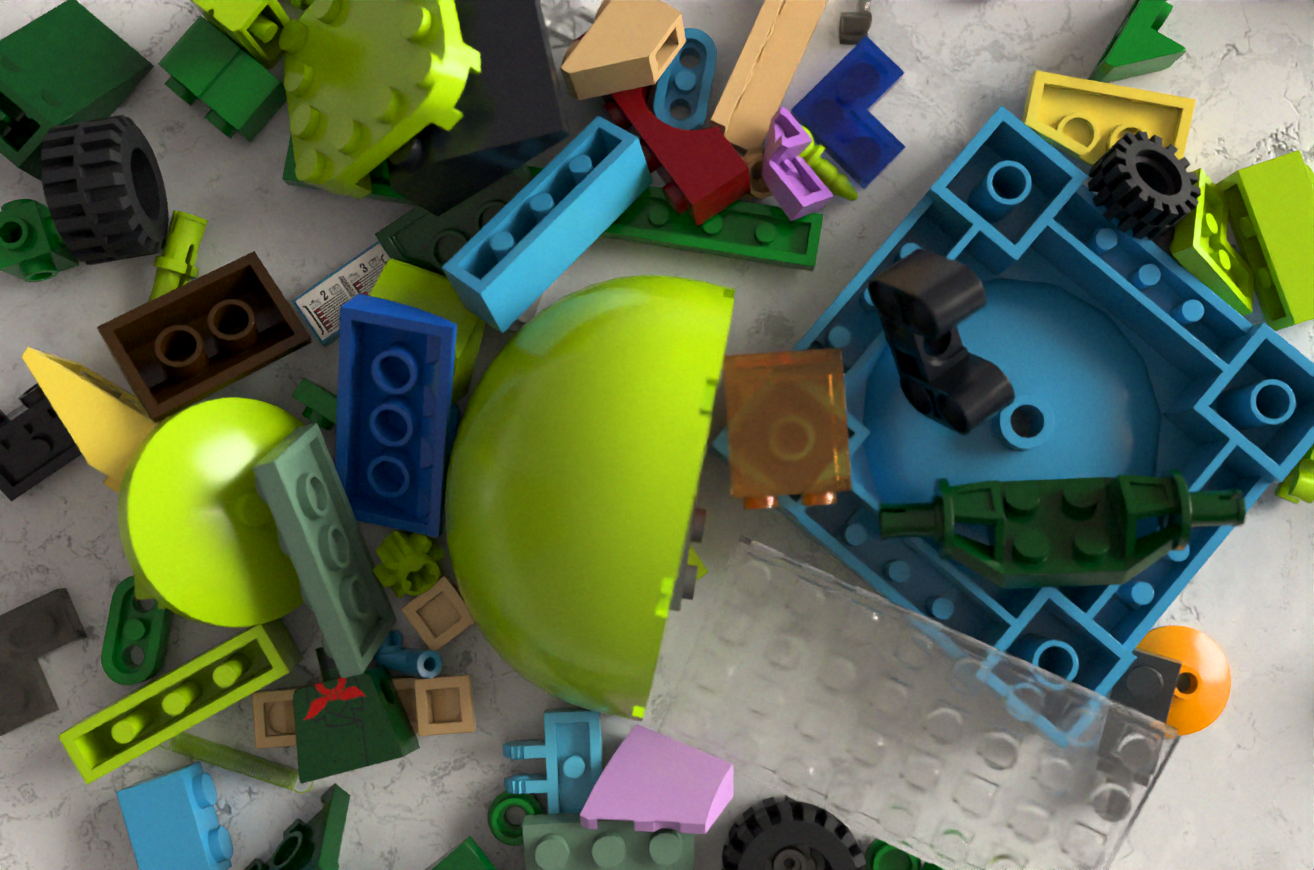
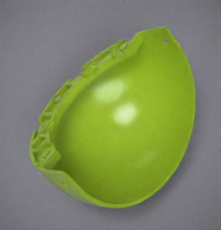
(583, 483)

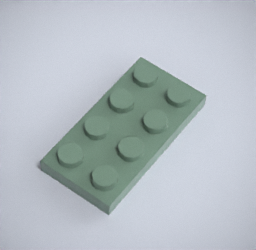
(326, 548)

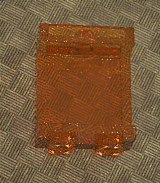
(786, 427)

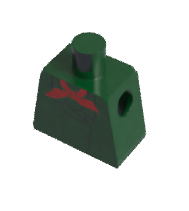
(349, 722)

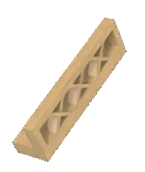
(765, 70)

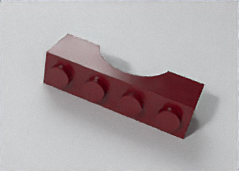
(696, 165)

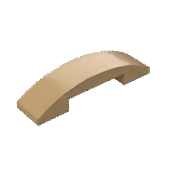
(432, 705)

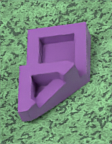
(786, 174)

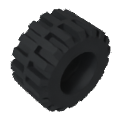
(104, 190)
(790, 824)

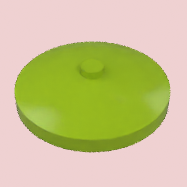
(197, 520)

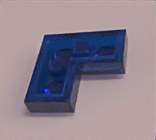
(840, 115)

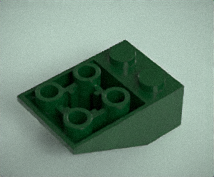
(60, 73)

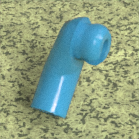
(405, 660)

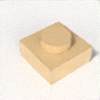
(438, 614)

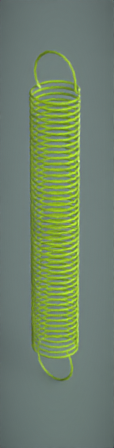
(187, 746)

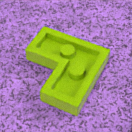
(1204, 251)

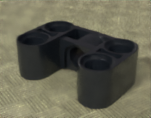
(919, 310)

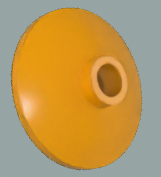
(1207, 671)

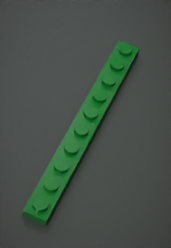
(737, 232)

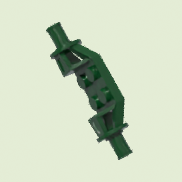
(1062, 527)

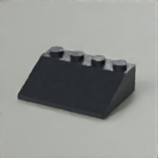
(507, 109)

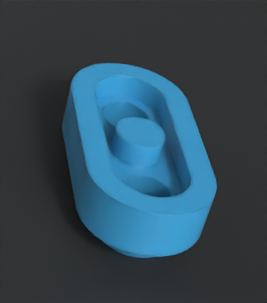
(687, 85)

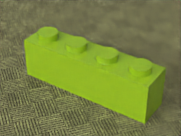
(180, 698)

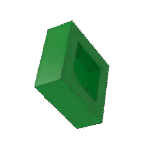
(319, 402)

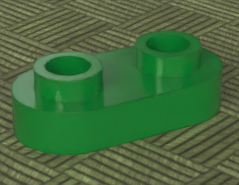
(131, 626)

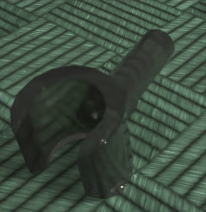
(855, 25)

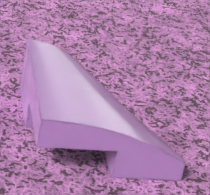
(660, 786)

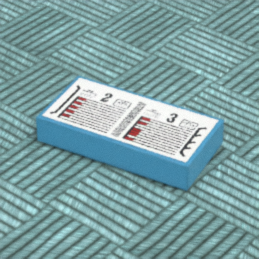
(322, 302)

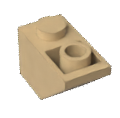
(623, 48)

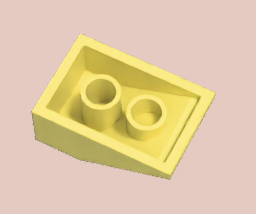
(96, 412)

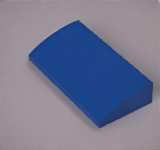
(394, 412)

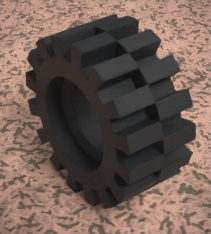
(1144, 185)

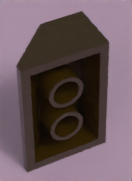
(203, 336)

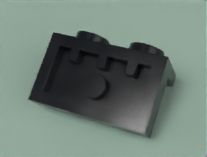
(32, 444)

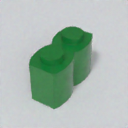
(223, 78)

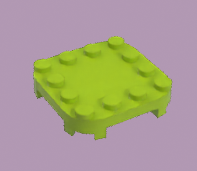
(367, 82)

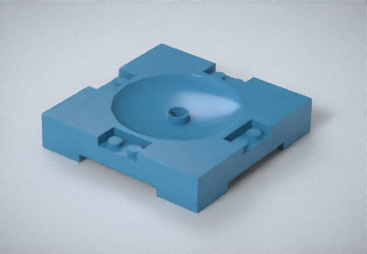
(1107, 357)

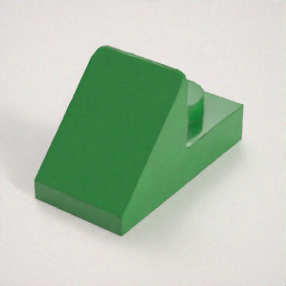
(1138, 45)

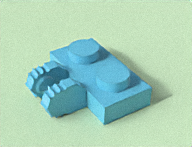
(571, 755)

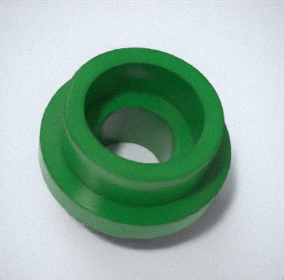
(498, 822)

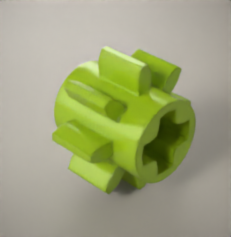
(408, 563)

